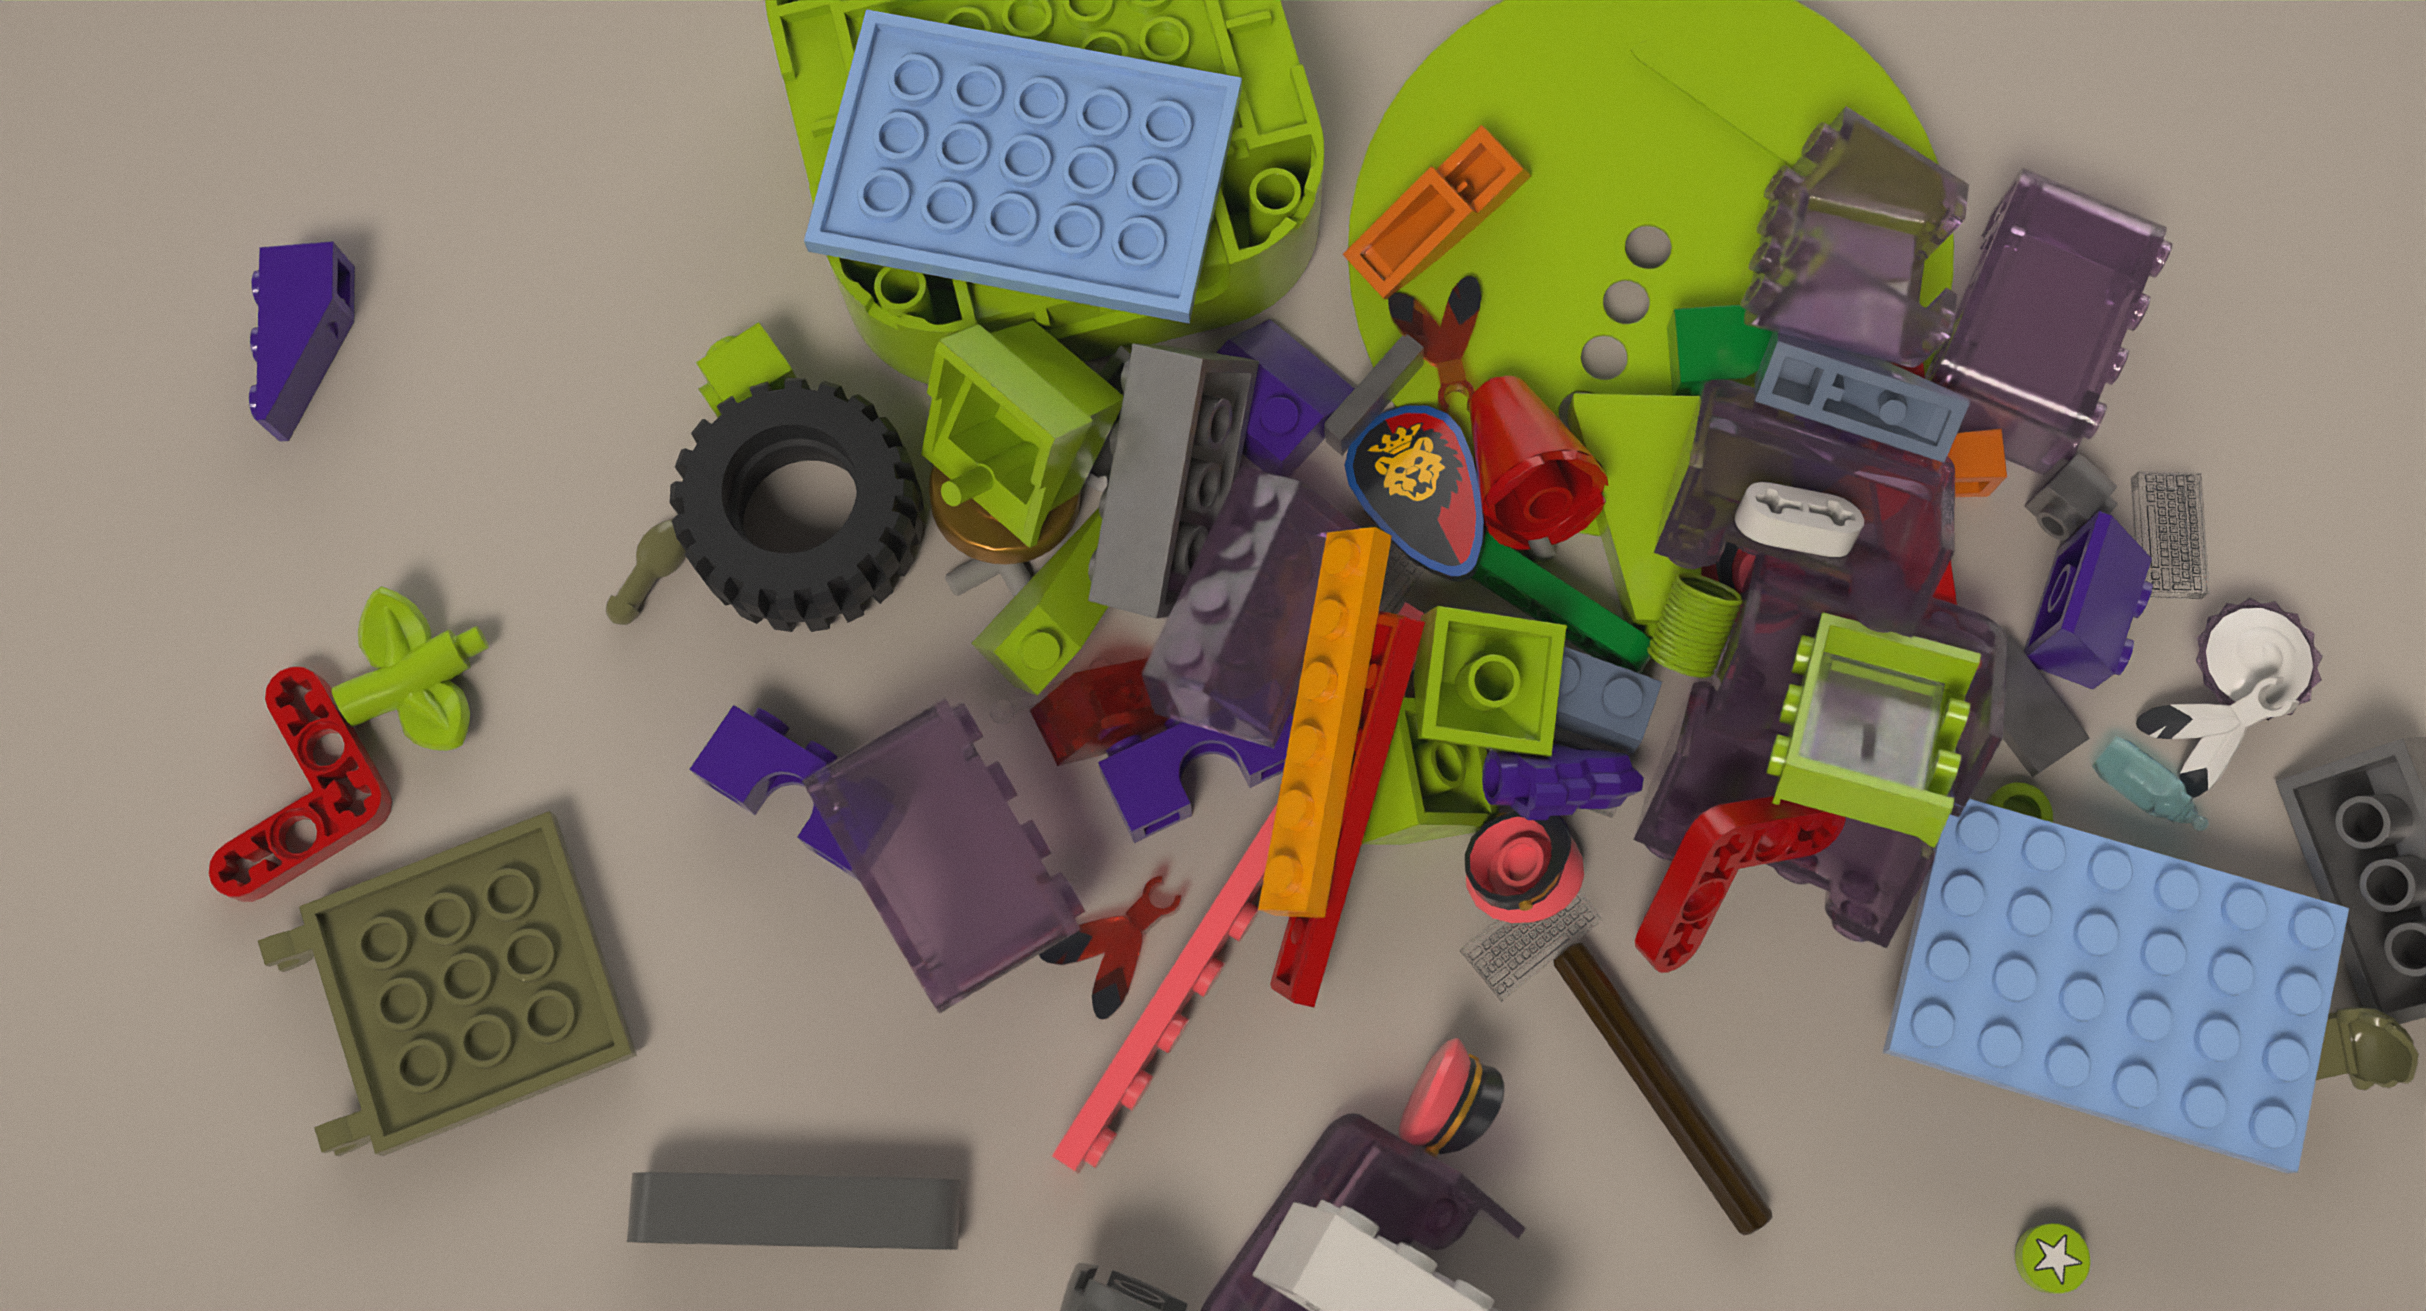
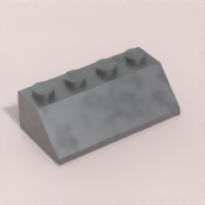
(1168, 473)
(2367, 852)

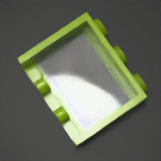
(1874, 727)

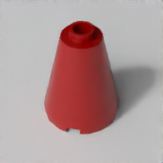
(1530, 467)

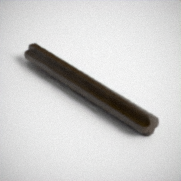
(1663, 1089)

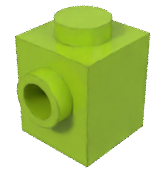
(739, 363)

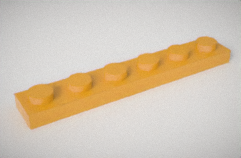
(1325, 724)

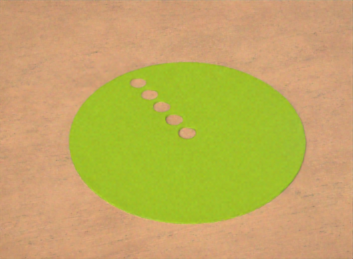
(1604, 157)

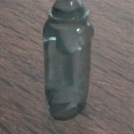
(2147, 783)

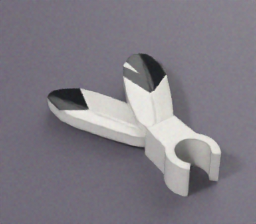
(2218, 725)

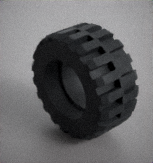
(756, 440)

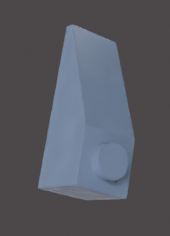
(1859, 395)

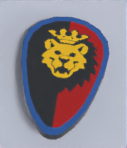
(1421, 488)

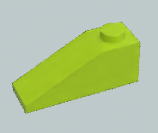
(1048, 616)

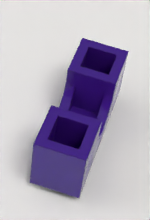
(753, 759)
(1148, 773)

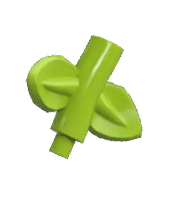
(410, 673)

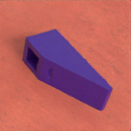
(302, 321)

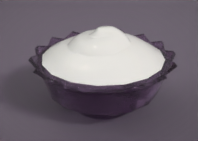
(2255, 644)

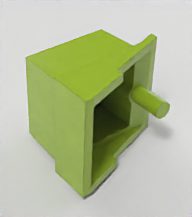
(1015, 422)

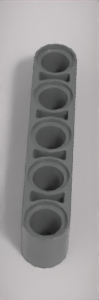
(794, 1210)

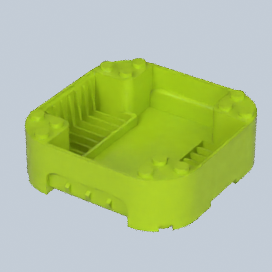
(1264, 206)

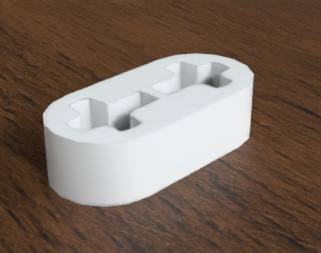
(1799, 519)

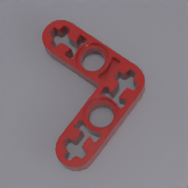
(322, 806)
(1708, 861)

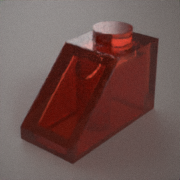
(1095, 711)

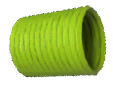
(1694, 625)

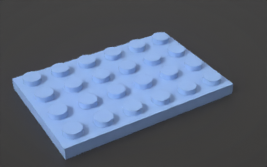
(1025, 166)
(2120, 984)

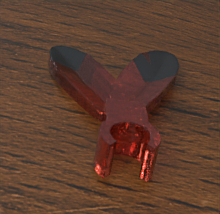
(1444, 345)
(1121, 944)

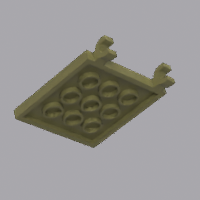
(459, 985)

